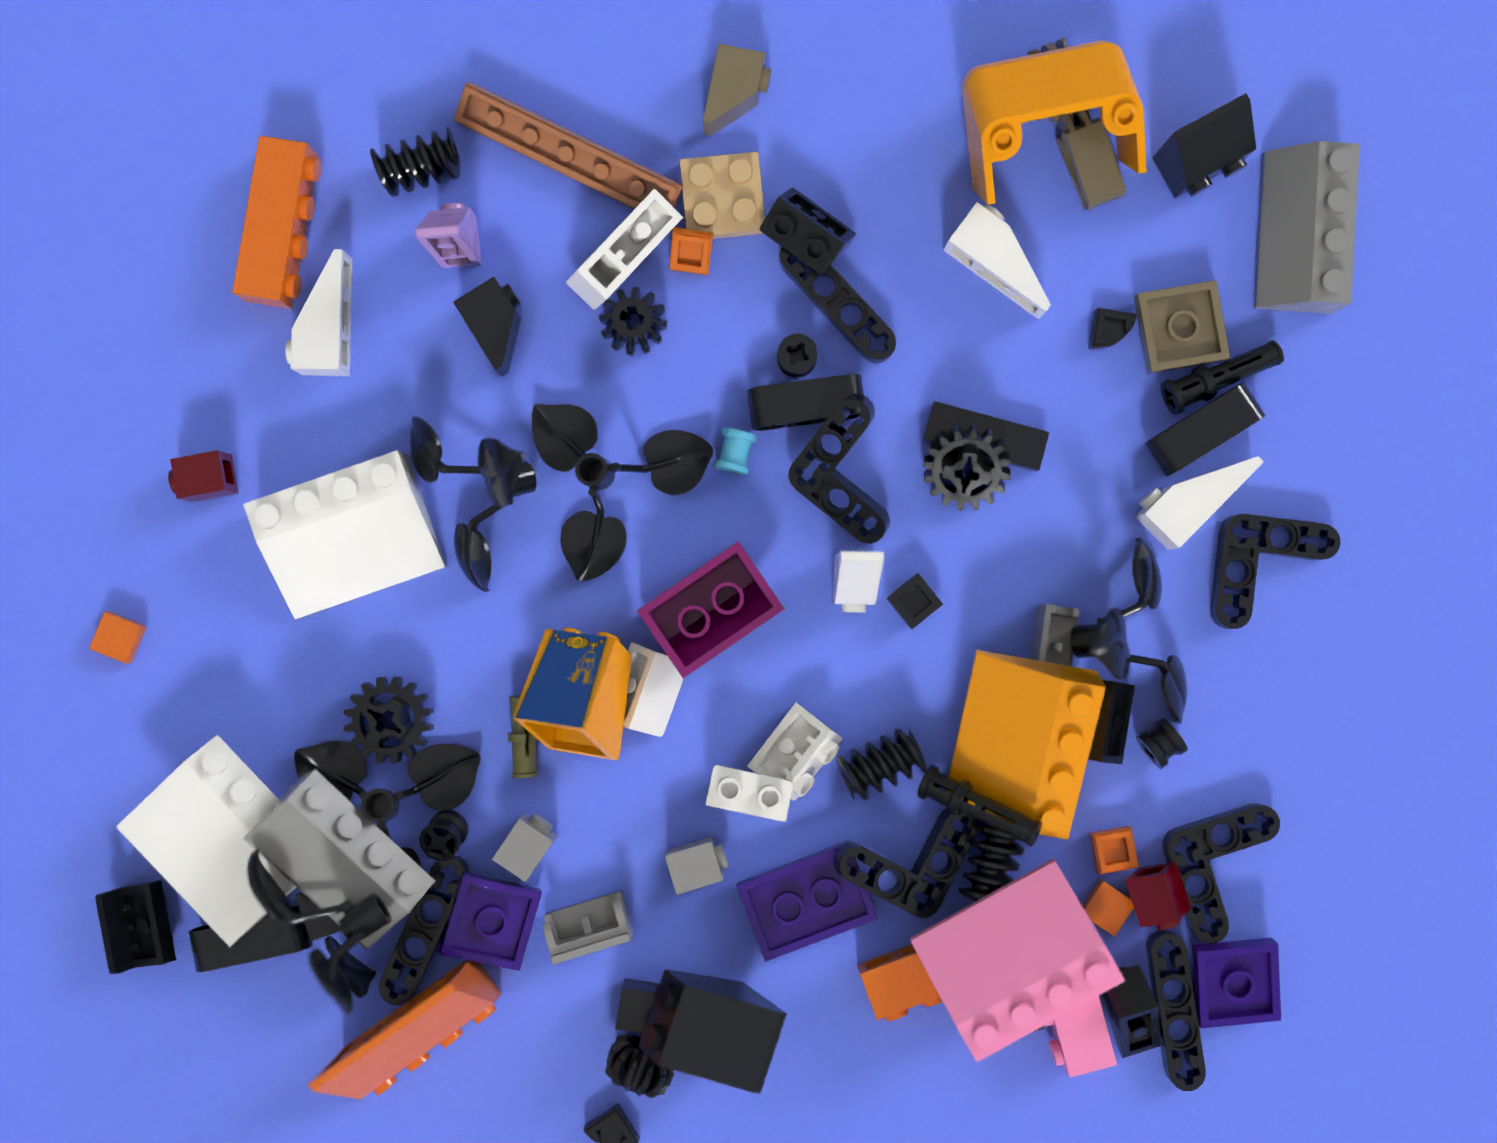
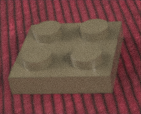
(1182, 327)

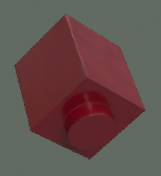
(203, 476)
(1158, 895)

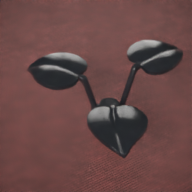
(564, 435)
(504, 476)
(1108, 637)
(441, 773)
(342, 970)

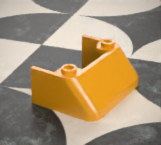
(1044, 86)

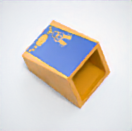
(577, 693)

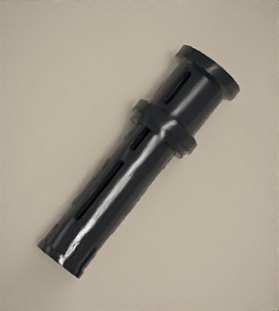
(1205, 382)
(962, 792)

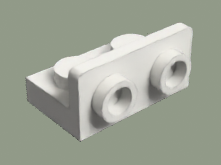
(797, 750)
(749, 793)

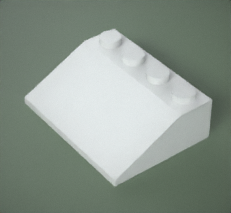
(346, 534)
(196, 832)

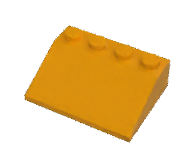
(1028, 736)

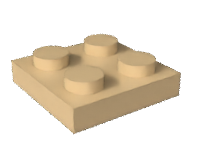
(723, 194)

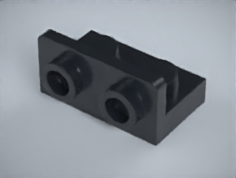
(806, 230)

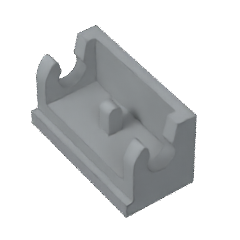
(1053, 634)
(587, 927)

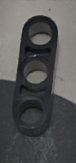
(801, 401)
(1205, 429)
(261, 942)

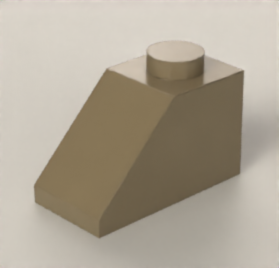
(734, 86)

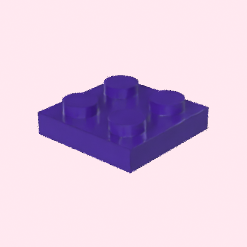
(490, 921)
(1237, 982)

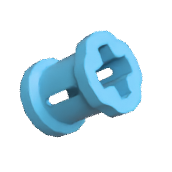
(735, 451)

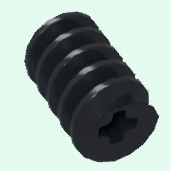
(417, 163)
(881, 763)
(992, 863)

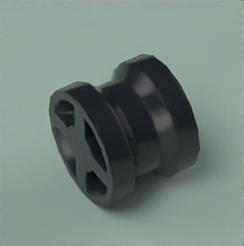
(793, 363)
(1161, 743)
(440, 845)

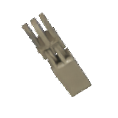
(1087, 152)

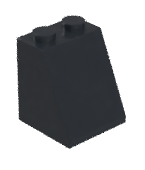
(712, 1029)

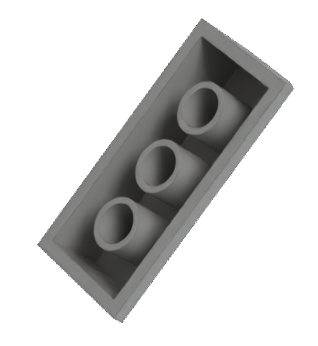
(1307, 227)
(336, 852)

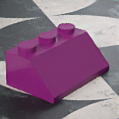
(710, 609)

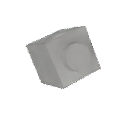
(525, 846)
(696, 864)

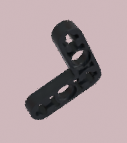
(828, 478)
(1248, 553)
(1204, 849)
(911, 881)

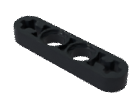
(832, 304)
(420, 927)
(1180, 1008)

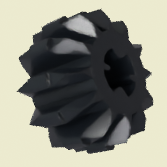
(647, 314)
(634, 1069)

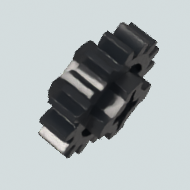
(980, 472)
(378, 732)

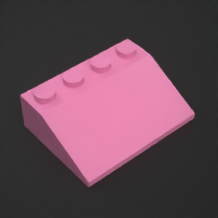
(1016, 960)

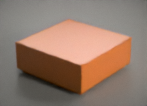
(691, 251)
(117, 637)
(1113, 850)
(1108, 907)

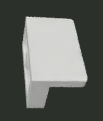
(651, 690)

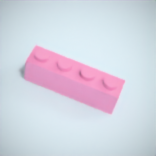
(1082, 1040)

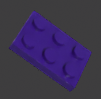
(803, 903)

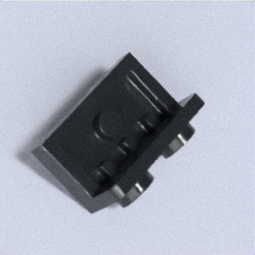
(135, 926)

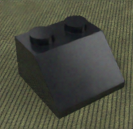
(1208, 148)

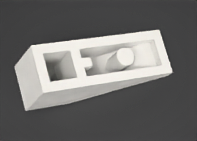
(624, 249)
(993, 253)
(323, 328)
(1183, 508)
(856, 579)

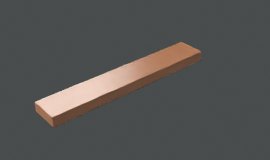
(560, 148)

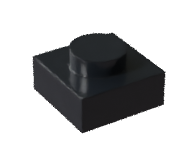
(914, 601)

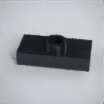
(1112, 723)

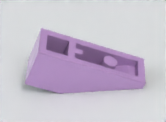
(451, 235)

